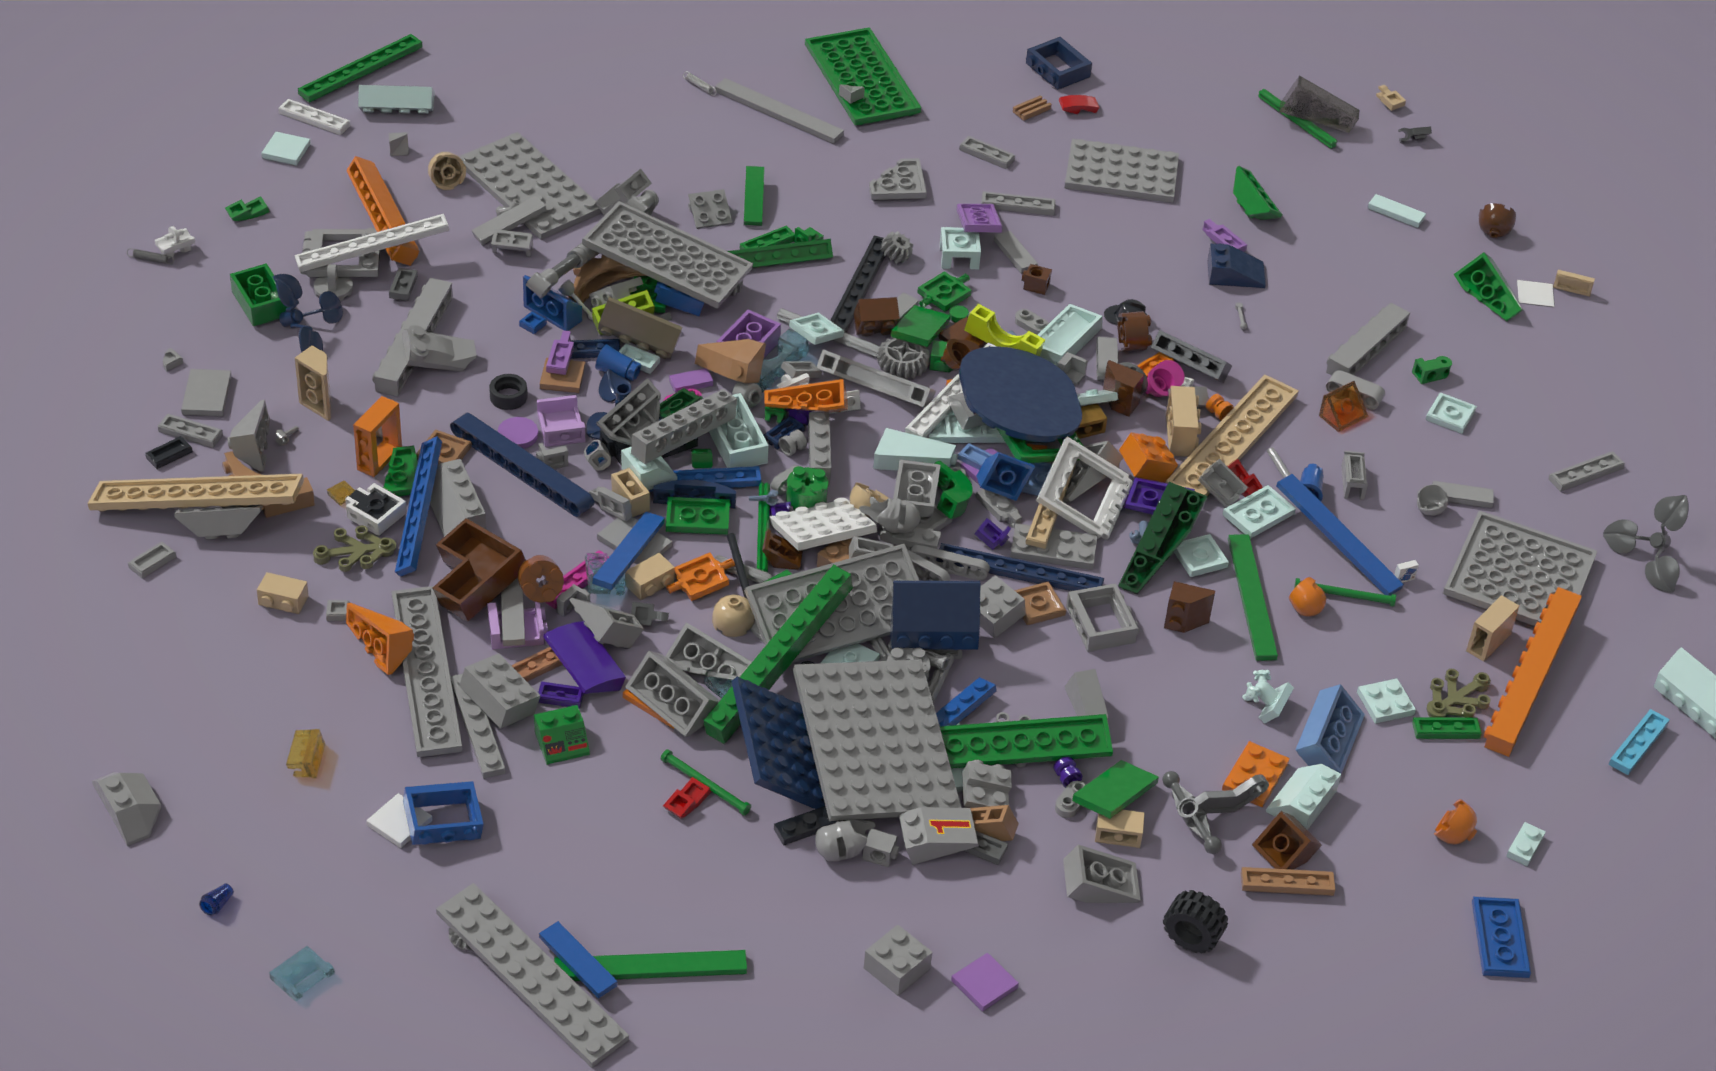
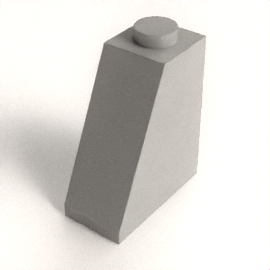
(1086, 693)

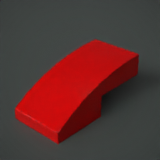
(1075, 103)
(1249, 480)
(688, 799)

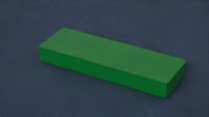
(776, 237)
(1446, 728)

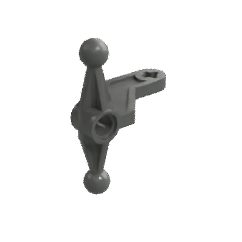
(1211, 802)

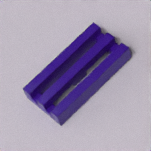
(558, 695)

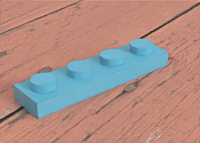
(1639, 742)

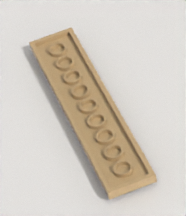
(1237, 431)
(196, 492)

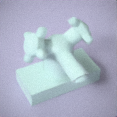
(1273, 698)

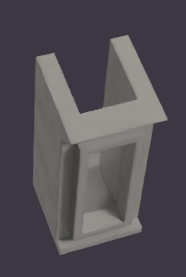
(1354, 473)

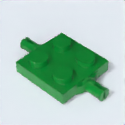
(944, 291)

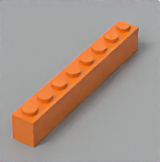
(380, 206)

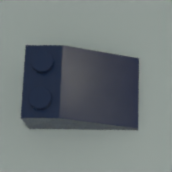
(1234, 267)

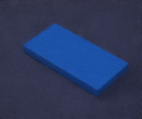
(1501, 937)

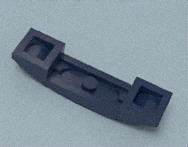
(693, 489)

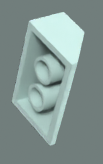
(1306, 793)

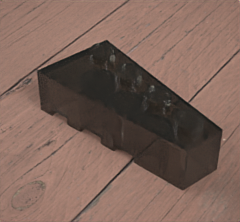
(1318, 106)

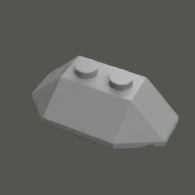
(632, 414)
(218, 520)
(129, 804)

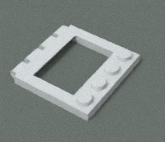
(1111, 503)

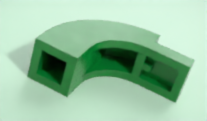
(956, 491)

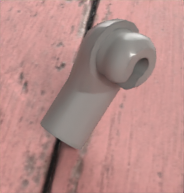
(499, 210)

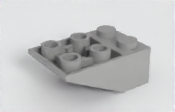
(608, 623)

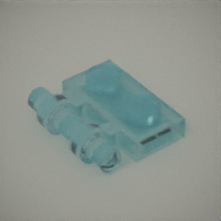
(593, 563)

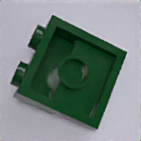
(677, 402)

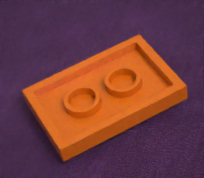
(1256, 761)

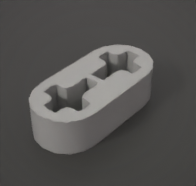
(780, 481)

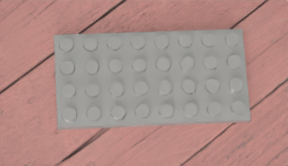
(519, 171)
(667, 254)
(859, 617)

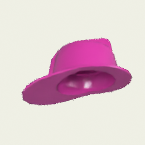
(1163, 377)

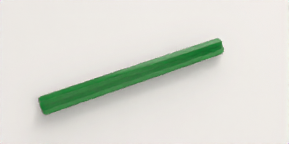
(1307, 125)
(763, 526)

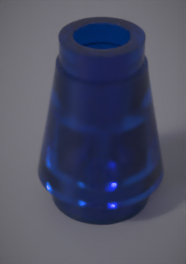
(214, 901)

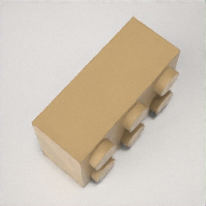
(1183, 420)

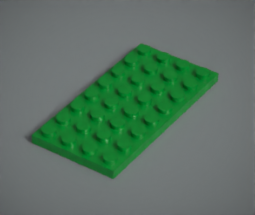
(860, 60)

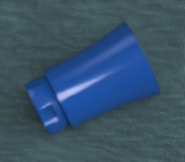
(618, 363)
(1312, 479)

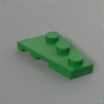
(401, 471)

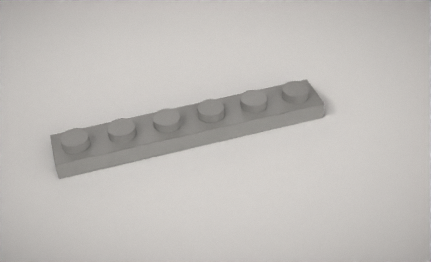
(478, 732)

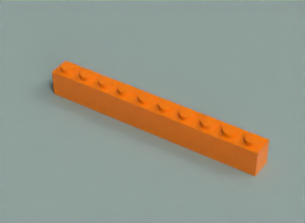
(1533, 671)

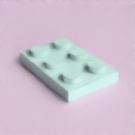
(1259, 511)

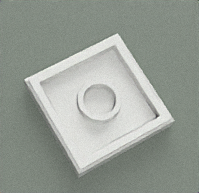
(392, 823)

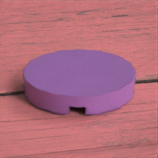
(520, 431)

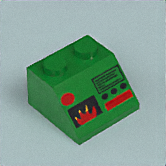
(561, 734)

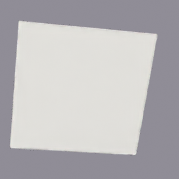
(1535, 293)

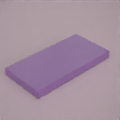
(979, 218)

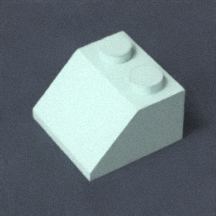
(649, 474)

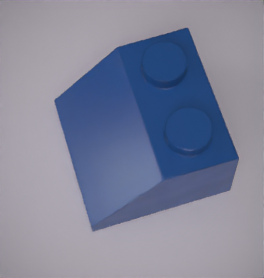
(1004, 475)

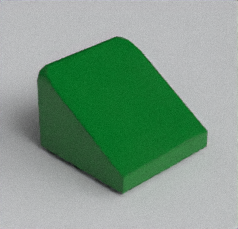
(702, 458)

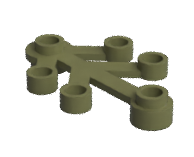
(380, 547)
(1441, 708)

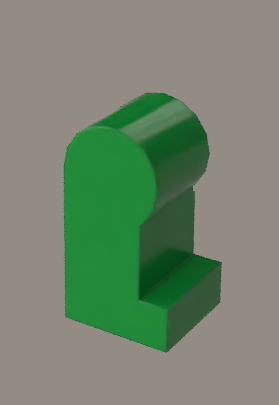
(1432, 369)

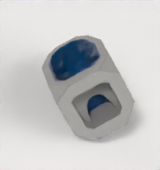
(597, 455)

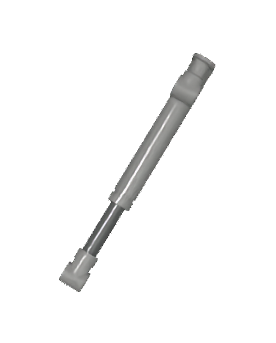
(580, 255)

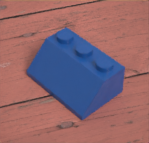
(553, 307)

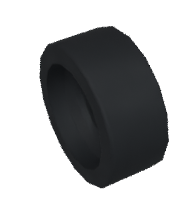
(506, 381)

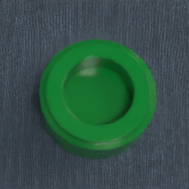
(958, 313)

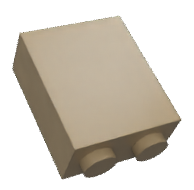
(1492, 628)

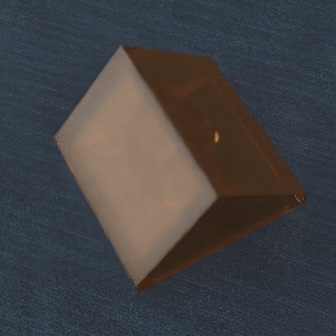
(1343, 407)

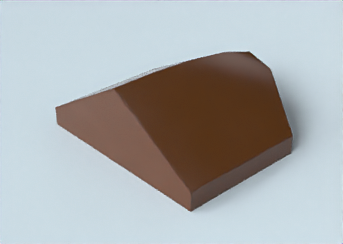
(781, 552)

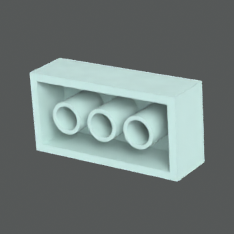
(741, 439)

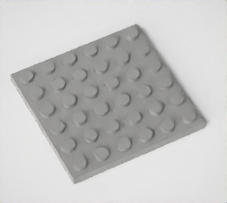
(1517, 564)

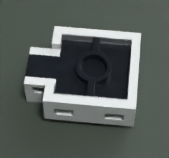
(375, 508)

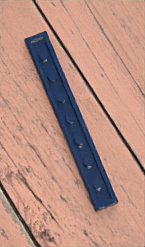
(1028, 571)

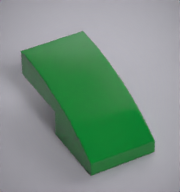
(239, 211)

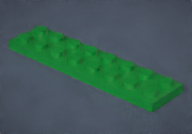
(1028, 740)

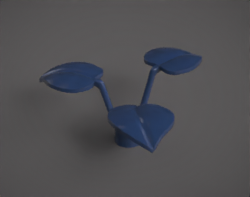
(289, 292)
(611, 388)

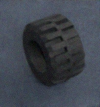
(1195, 921)

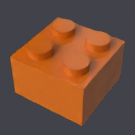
(1148, 457)

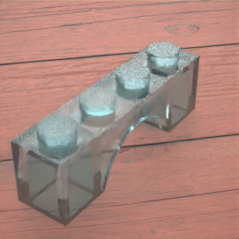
(790, 348)

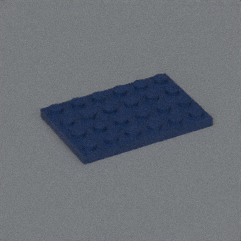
(777, 743)

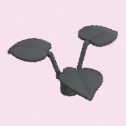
(1622, 537)

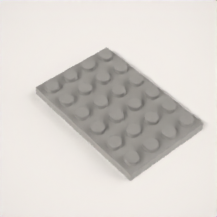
(1122, 170)

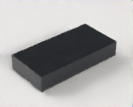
(168, 452)

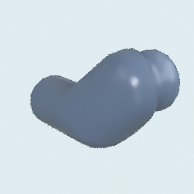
(1136, 537)

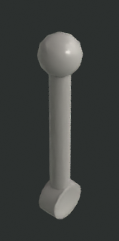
(1239, 306)

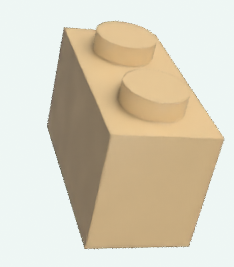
(629, 486)
(650, 576)
(282, 593)
(1121, 829)

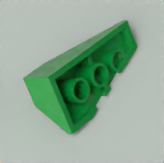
(1488, 285)

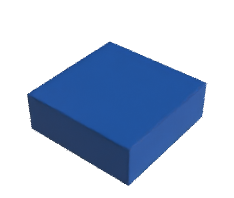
(532, 322)

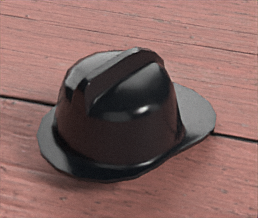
(1111, 313)

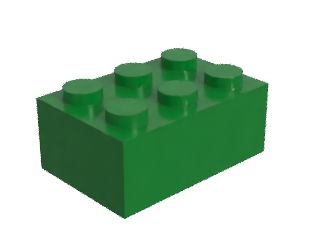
(257, 294)

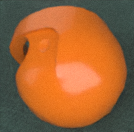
(1308, 598)

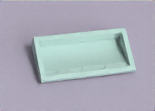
(1069, 332)

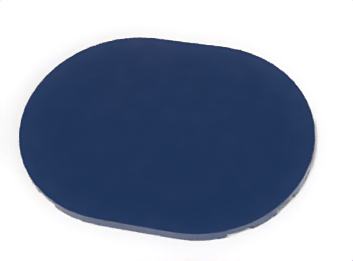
(1020, 394)

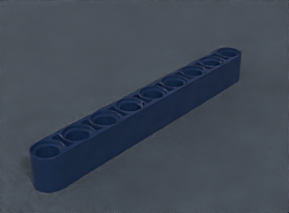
(522, 464)

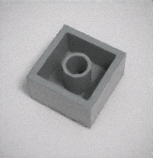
(999, 606)
(897, 960)

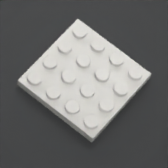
(822, 524)

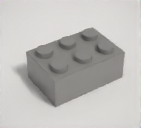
(499, 690)

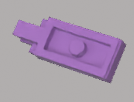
(1223, 235)
(560, 354)

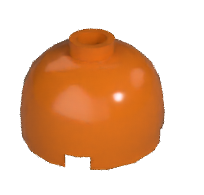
(1457, 824)

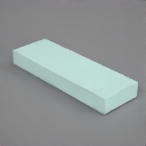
(1396, 210)

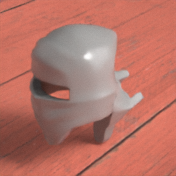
(893, 514)
(842, 839)

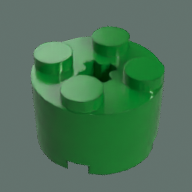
(806, 487)

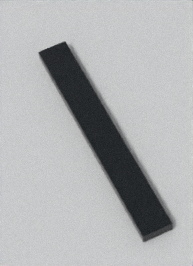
(859, 284)

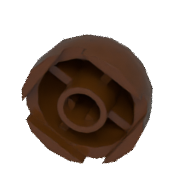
(1496, 220)

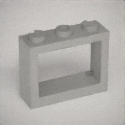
(1096, 596)

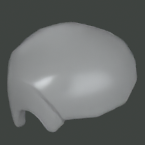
(1432, 500)

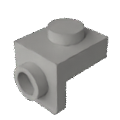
(564, 605)

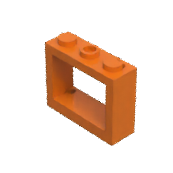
(369, 456)

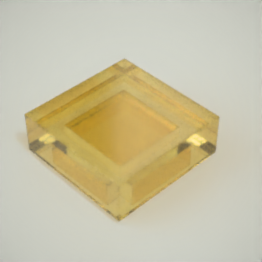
(340, 492)

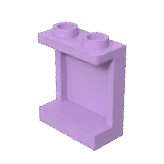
(560, 421)
(533, 626)

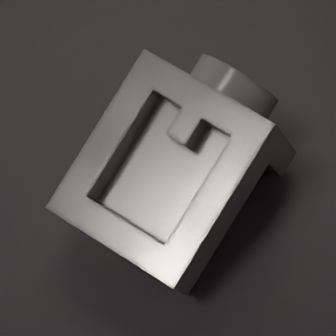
(553, 457)

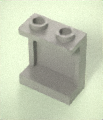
(623, 192)

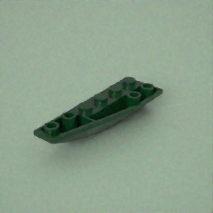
(1163, 535)

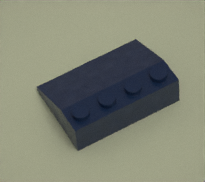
(935, 615)

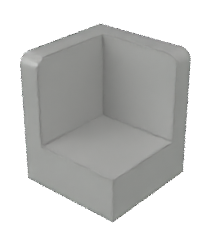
(1074, 367)

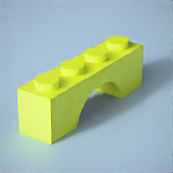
(983, 325)

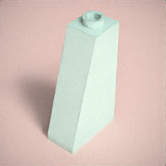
(905, 446)

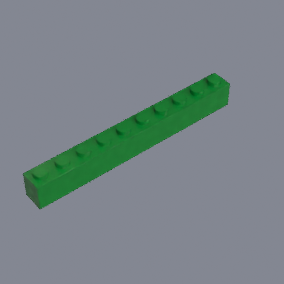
(783, 648)

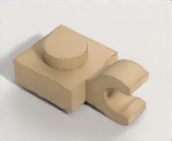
(1392, 100)

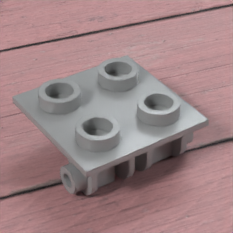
(709, 208)

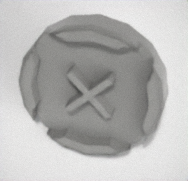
(339, 285)

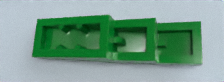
(754, 195)

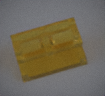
(306, 753)

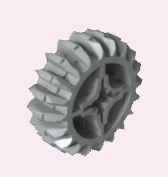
(903, 358)

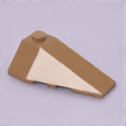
(733, 359)

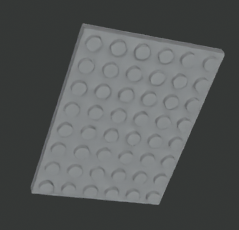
(875, 738)

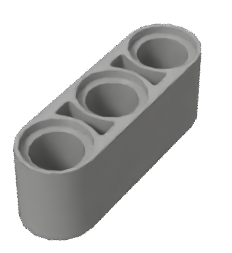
(1105, 350)
(1370, 392)

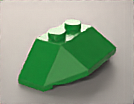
(1253, 196)

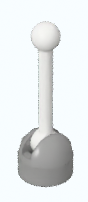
(567, 289)

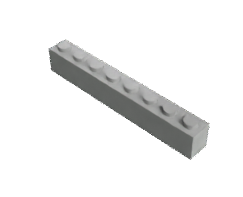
(426, 313)

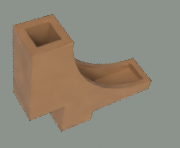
(597, 274)
(304, 499)

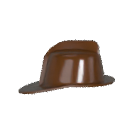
(956, 351)

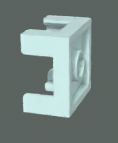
(957, 243)

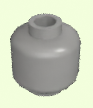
(750, 391)

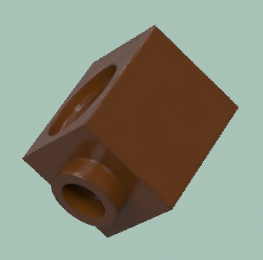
(1036, 279)

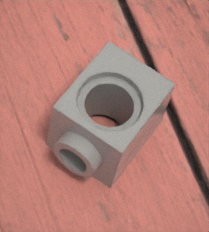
(880, 848)

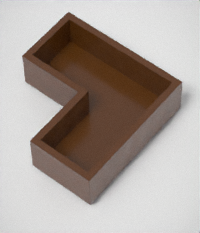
(481, 568)

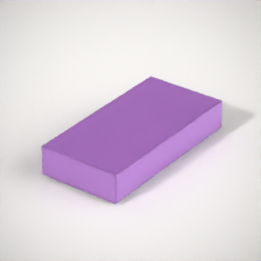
(691, 380)

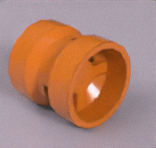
(1218, 406)

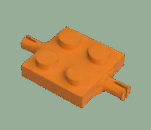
(701, 576)

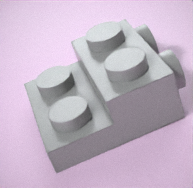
(615, 291)
(985, 785)

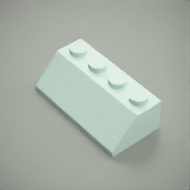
(396, 98)
(1690, 688)

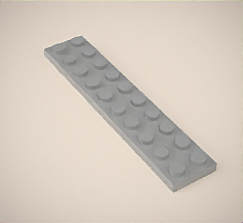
(427, 674)
(532, 975)

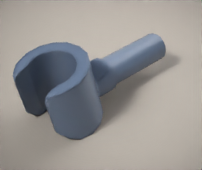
(767, 498)

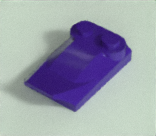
(1145, 495)

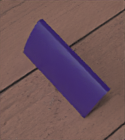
(585, 658)

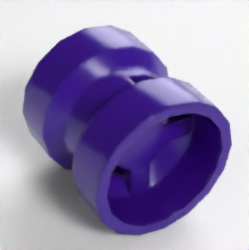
(1067, 771)

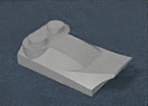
(437, 350)
(918, 484)

